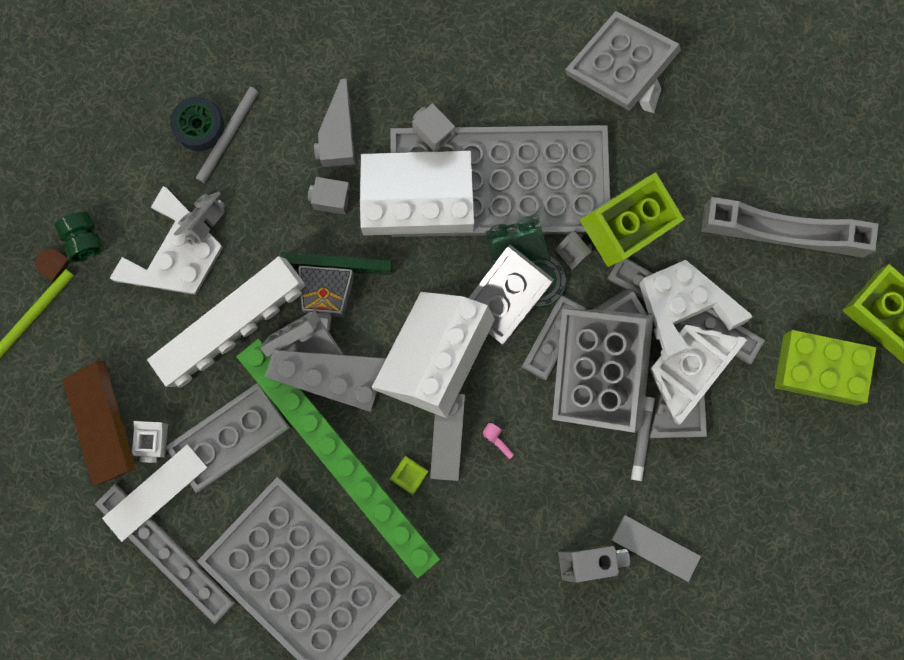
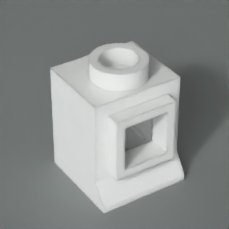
(149, 440)

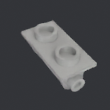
(193, 224)

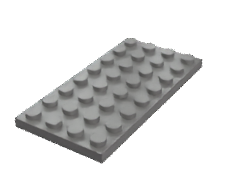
(527, 173)

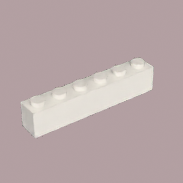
(226, 323)

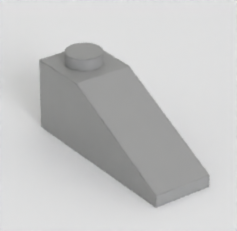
(335, 134)
(447, 442)

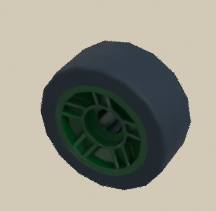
(190, 112)

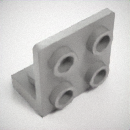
(302, 335)

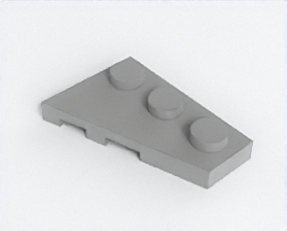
(692, 426)

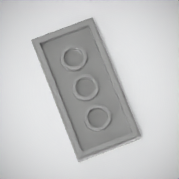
(232, 434)

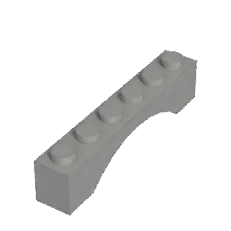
(827, 235)

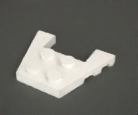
(177, 263)
(681, 294)

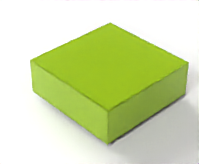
(409, 475)

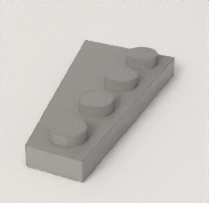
(328, 375)

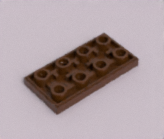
(98, 423)

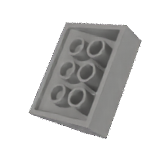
(602, 368)

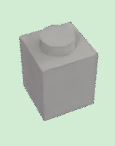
(433, 127)
(329, 195)

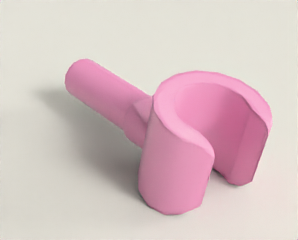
(492, 432)

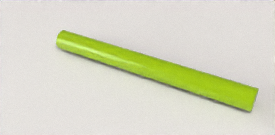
(31, 315)

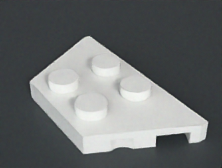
(691, 374)

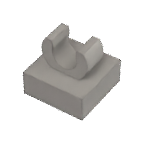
(573, 249)

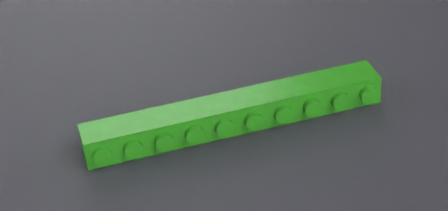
(343, 464)

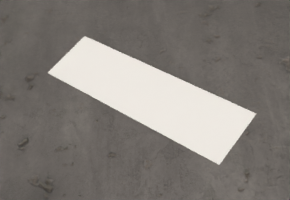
(154, 493)

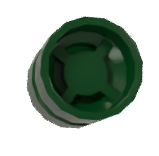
(78, 234)

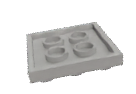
(623, 60)

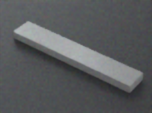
(629, 275)
(173, 561)

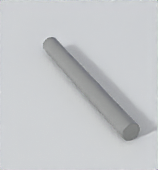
(227, 135)

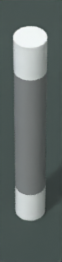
(642, 441)

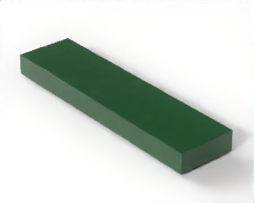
(356, 264)

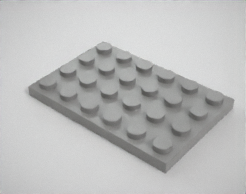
(298, 576)

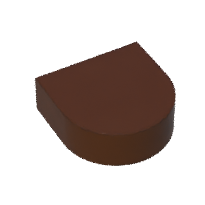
(51, 263)

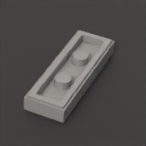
(545, 349)
(656, 548)

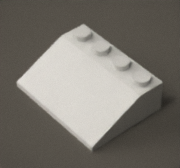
(416, 193)
(435, 351)

